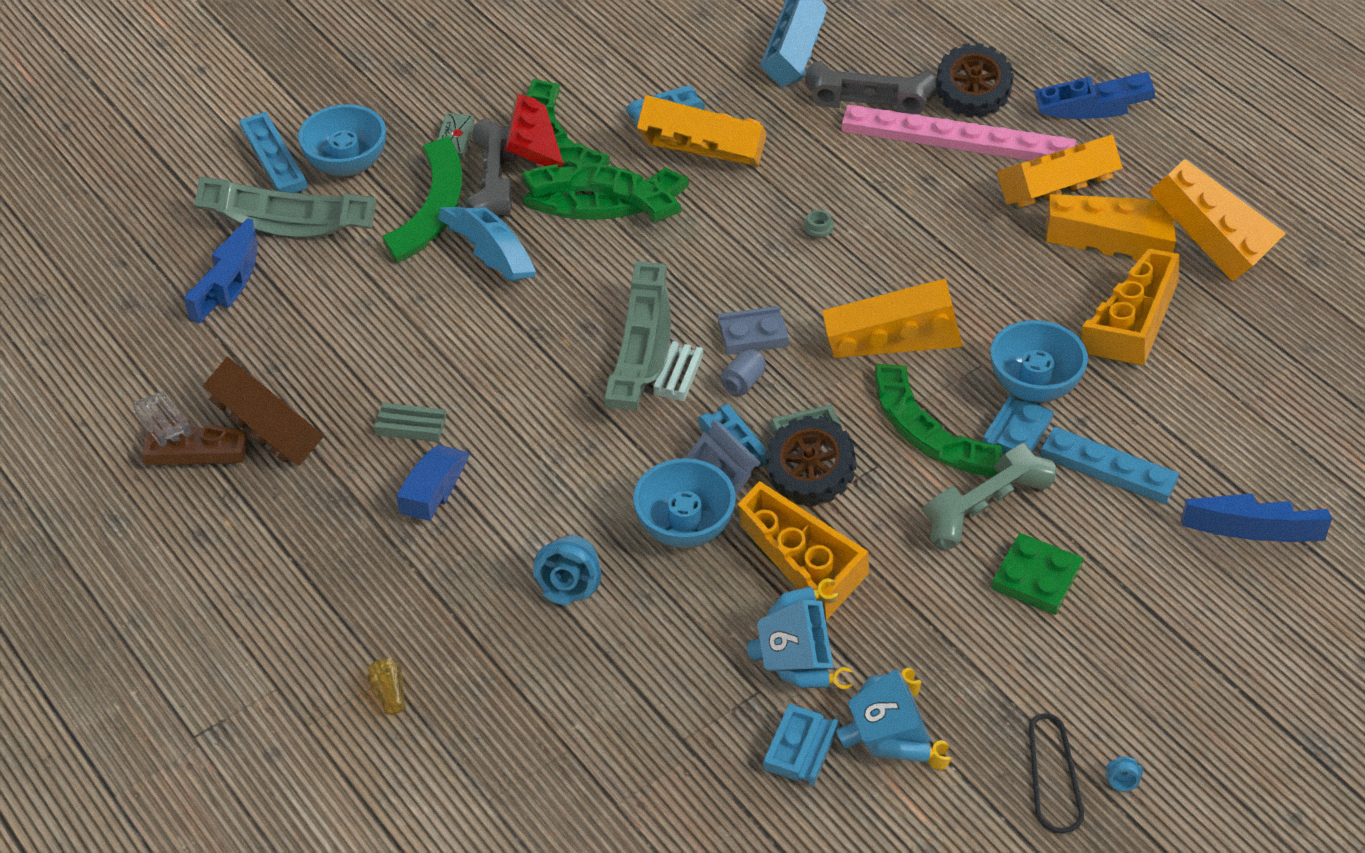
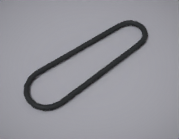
(1072, 773)

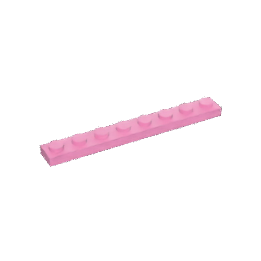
(951, 133)

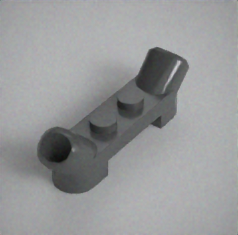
(836, 86)
(495, 191)

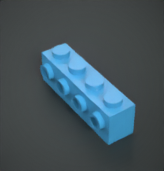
(793, 40)

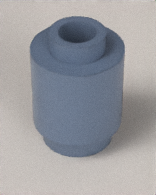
(743, 372)

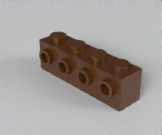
(263, 411)

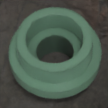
(818, 223)

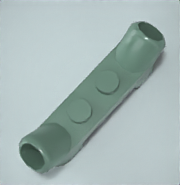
(1014, 467)

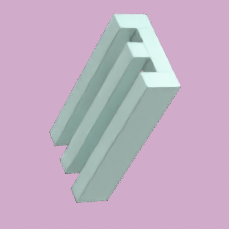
(683, 353)

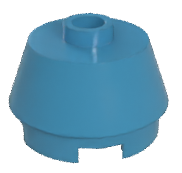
(567, 569)

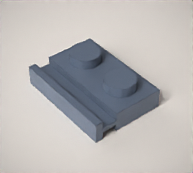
(753, 330)
(726, 453)

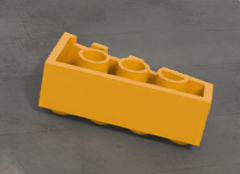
(701, 131)
(1216, 219)
(1133, 314)
(802, 545)

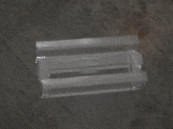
(160, 436)

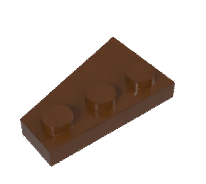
(205, 445)

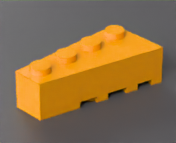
(1059, 170)
(1110, 224)
(894, 322)

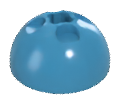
(343, 139)
(1038, 360)
(684, 502)

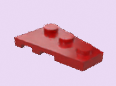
(532, 133)

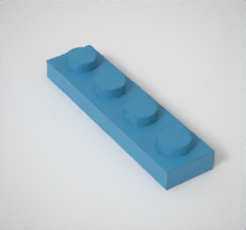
(273, 153)
(1110, 465)

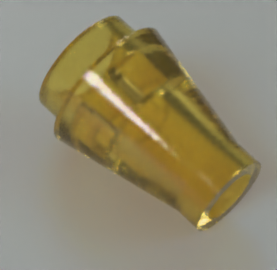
(387, 684)

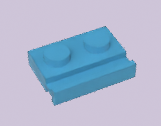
(1018, 424)
(800, 744)

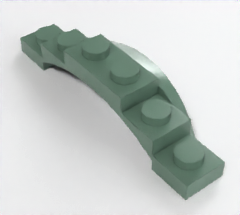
(285, 212)
(644, 339)

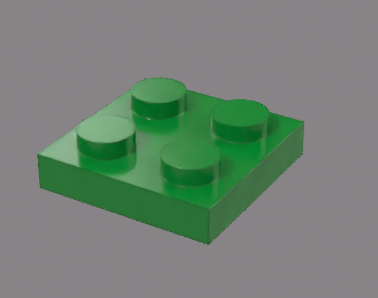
(1037, 573)

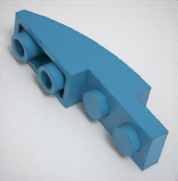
(492, 240)

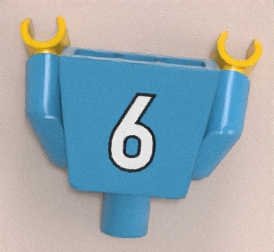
(796, 639)
(891, 721)

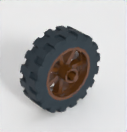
(973, 61)
(811, 489)

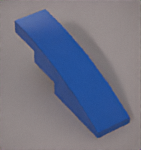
(1244, 518)

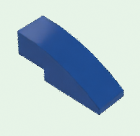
(431, 482)

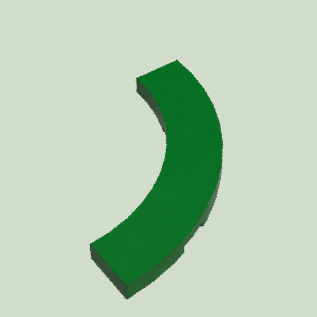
(570, 152)
(603, 179)
(444, 192)
(600, 205)
(925, 432)

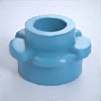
(1124, 773)

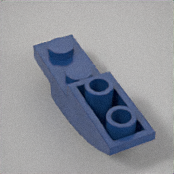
(1086, 101)
(228, 277)

